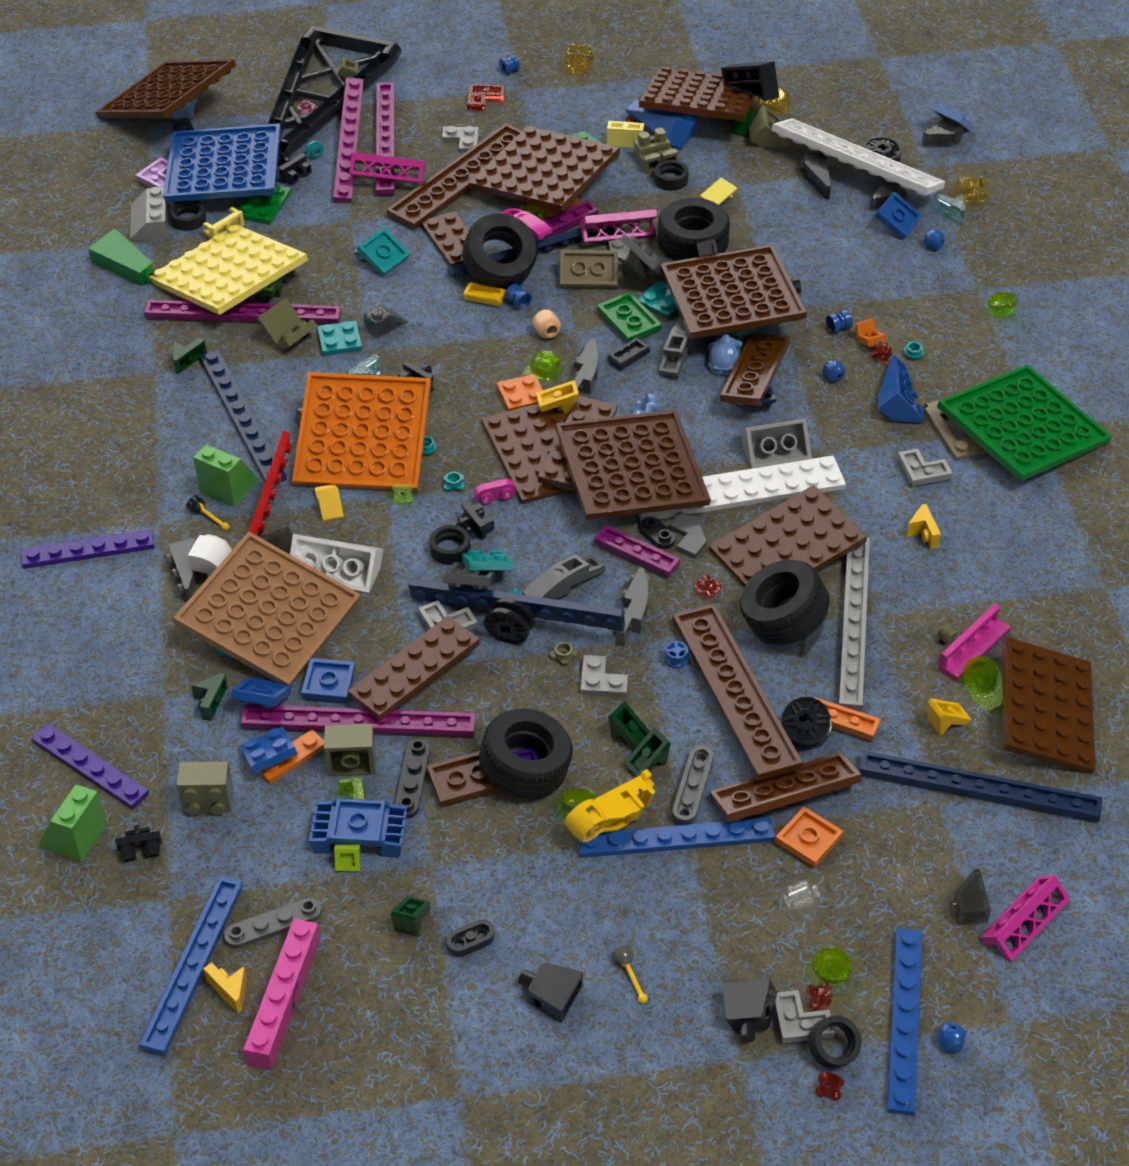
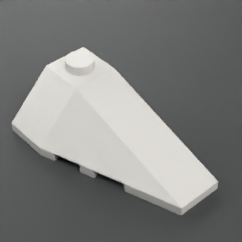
(342, 561)

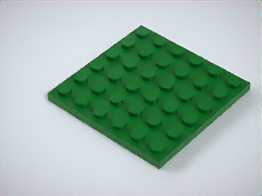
(1024, 422)

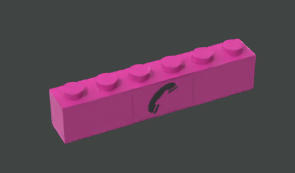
(282, 994)

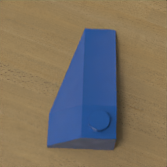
(678, 126)
(897, 395)

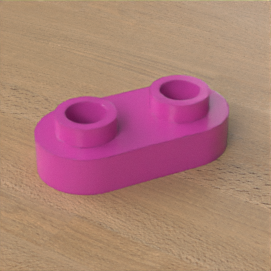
(494, 491)

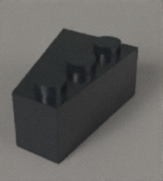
(754, 78)

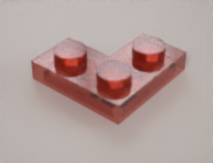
(481, 92)

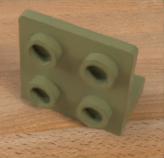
(284, 324)

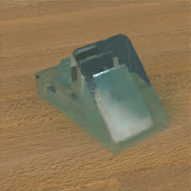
(950, 207)
(369, 366)

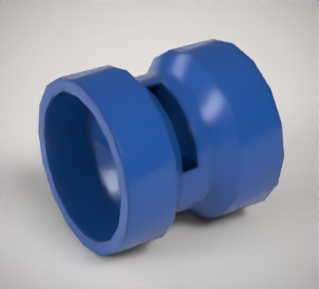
(518, 296)
(840, 321)

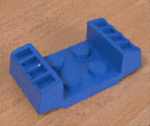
(358, 824)

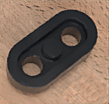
(657, 533)
(469, 937)

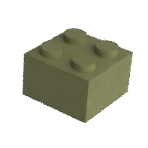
(350, 750)
(205, 787)

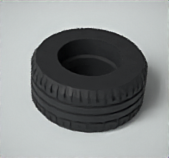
(690, 222)
(503, 228)
(795, 618)
(521, 776)

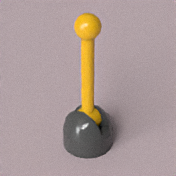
(623, 957)

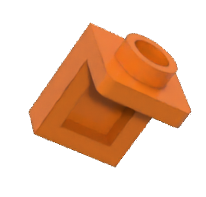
(867, 333)

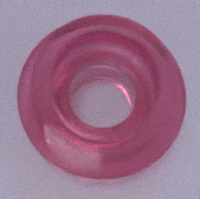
(306, 106)

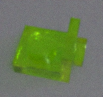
(353, 787)

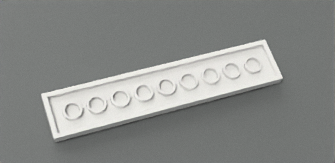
(858, 156)
(764, 485)

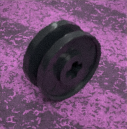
(885, 147)
(509, 621)
(807, 709)

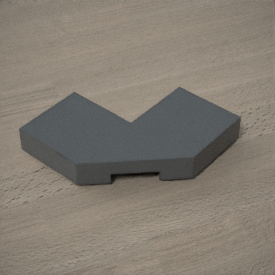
(694, 537)

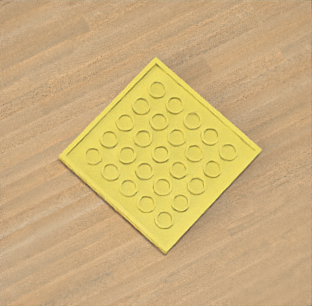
(227, 269)

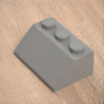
(149, 215)
(776, 443)

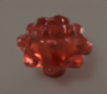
(882, 351)
(708, 585)
(820, 995)

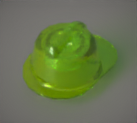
(544, 365)
(984, 672)

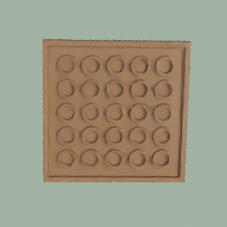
(267, 609)

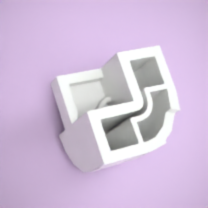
(208, 553)

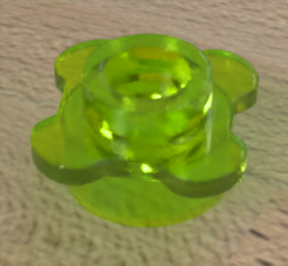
(398, 498)

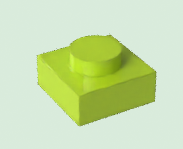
(347, 857)

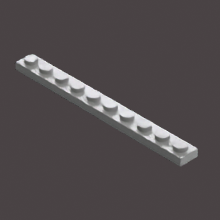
(854, 628)

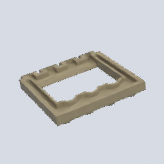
(959, 449)

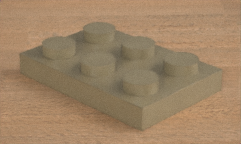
(589, 268)

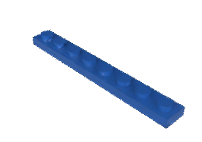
(679, 837)
(190, 966)
(905, 1022)

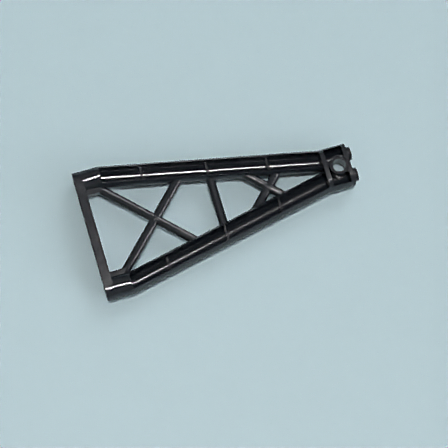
(382, 57)

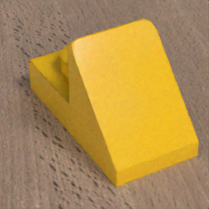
(561, 395)
(329, 502)
(924, 524)
(944, 713)
(229, 988)

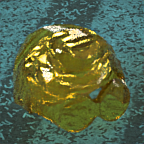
(575, 61)
(780, 104)
(972, 188)

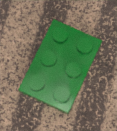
(265, 208)
(629, 317)

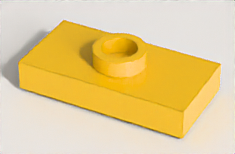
(484, 294)

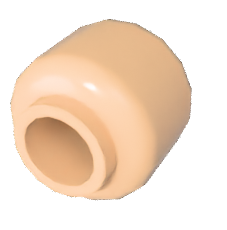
(546, 324)

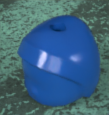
(934, 239)
(834, 370)
(951, 1037)

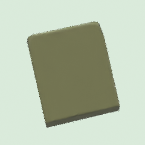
(347, 68)

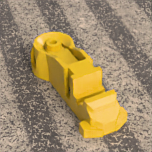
(611, 810)

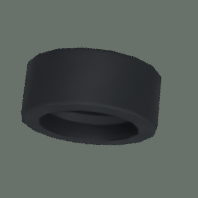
(668, 183)
(187, 223)
(447, 532)
(851, 1032)

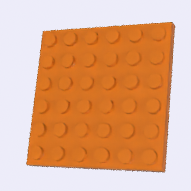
(361, 431)

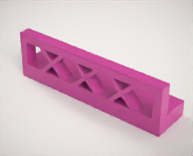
(387, 162)
(618, 219)
(973, 642)
(1018, 912)

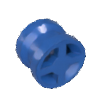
(509, 64)
(680, 650)

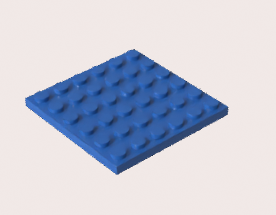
(222, 163)

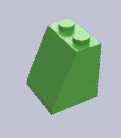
(222, 475)
(75, 824)

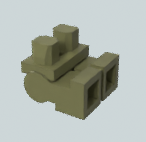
(653, 149)

